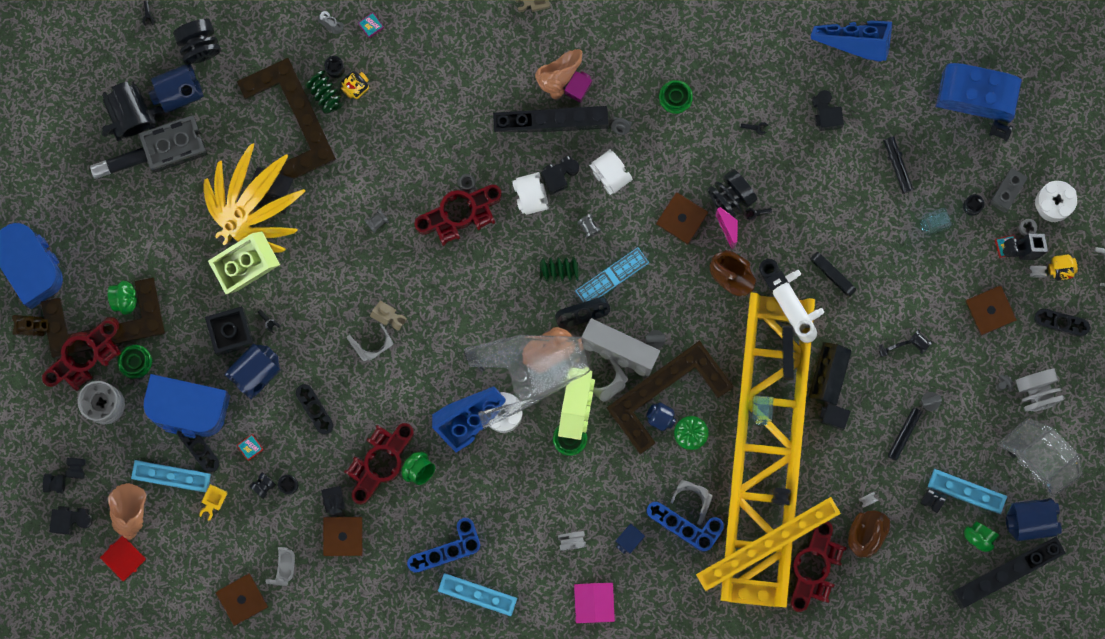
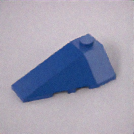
(865, 41)
(460, 420)

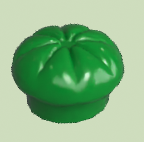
(675, 96)
(122, 297)
(134, 361)
(691, 432)
(569, 446)
(418, 468)
(980, 536)

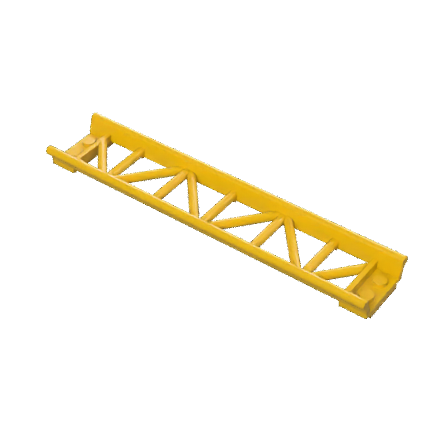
(743, 589)

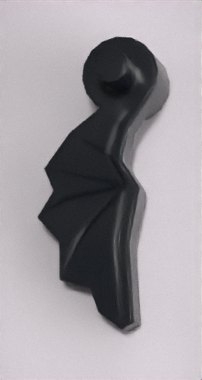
(884, 352)

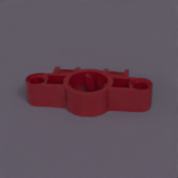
(445, 228)
(68, 369)
(394, 444)
(808, 589)

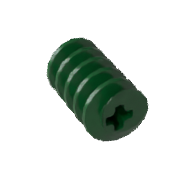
(323, 93)
(559, 269)

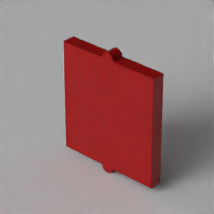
(123, 558)

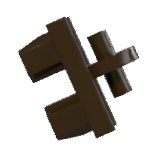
(29, 325)

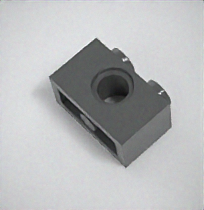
(1008, 190)

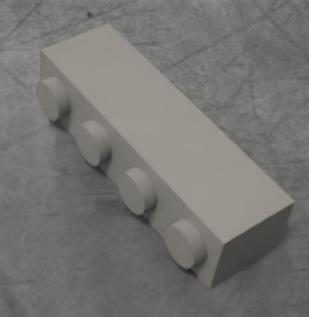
(619, 347)

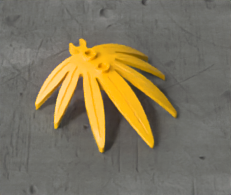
(236, 216)

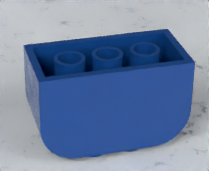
(979, 92)
(29, 264)
(185, 406)

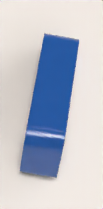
(682, 523)
(443, 550)

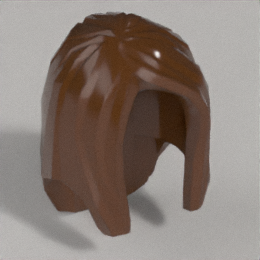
(732, 273)
(868, 533)

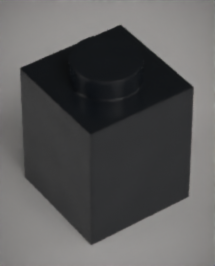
(834, 416)

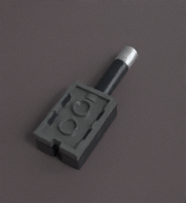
(162, 149)

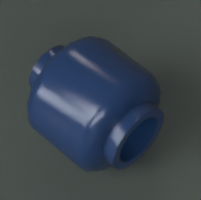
(661, 416)

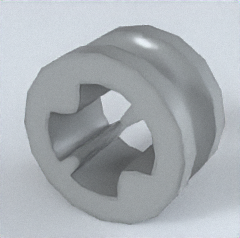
(1033, 225)
(1038, 271)
(868, 499)

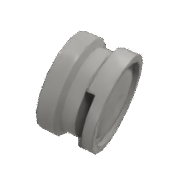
(572, 540)

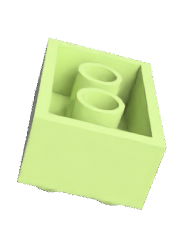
(244, 262)
(575, 408)

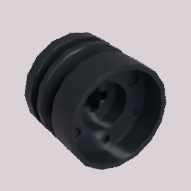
(197, 41)
(733, 193)

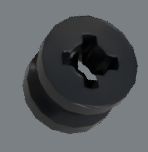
(780, 496)

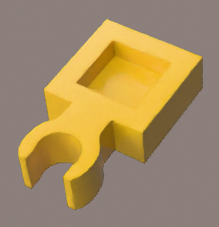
(213, 499)

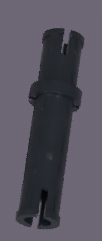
(898, 164)

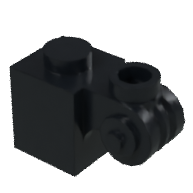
(827, 117)
(554, 175)
(1027, 248)
(333, 500)
(63, 520)

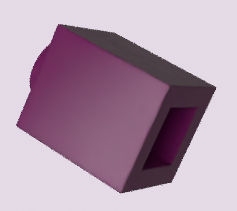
(578, 86)

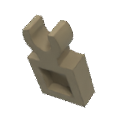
(535, 5)
(386, 314)

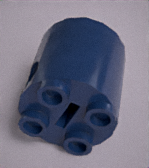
(176, 88)
(254, 369)
(1033, 519)

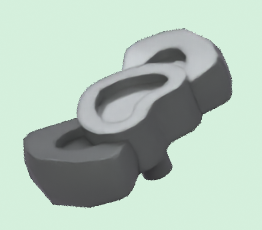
(330, 22)

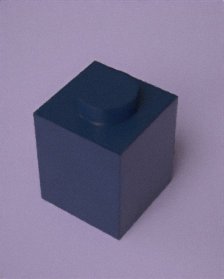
(629, 539)

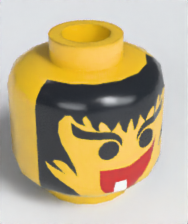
(355, 85)
(1063, 267)

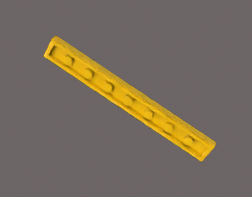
(768, 544)

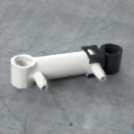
(788, 301)

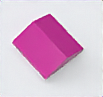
(729, 226)
(594, 602)

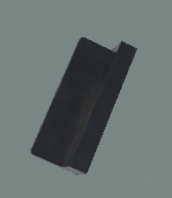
(830, 373)

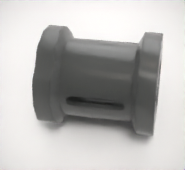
(376, 221)
(589, 226)

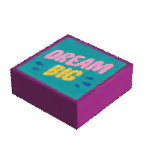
(371, 25)

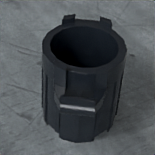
(128, 112)

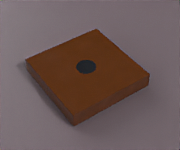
(682, 218)
(990, 310)
(342, 536)
(241, 599)

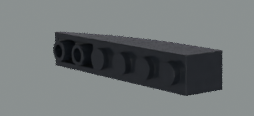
(552, 120)
(1008, 572)

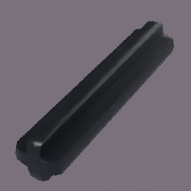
(904, 434)

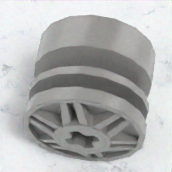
(1039, 390)
(92, 397)

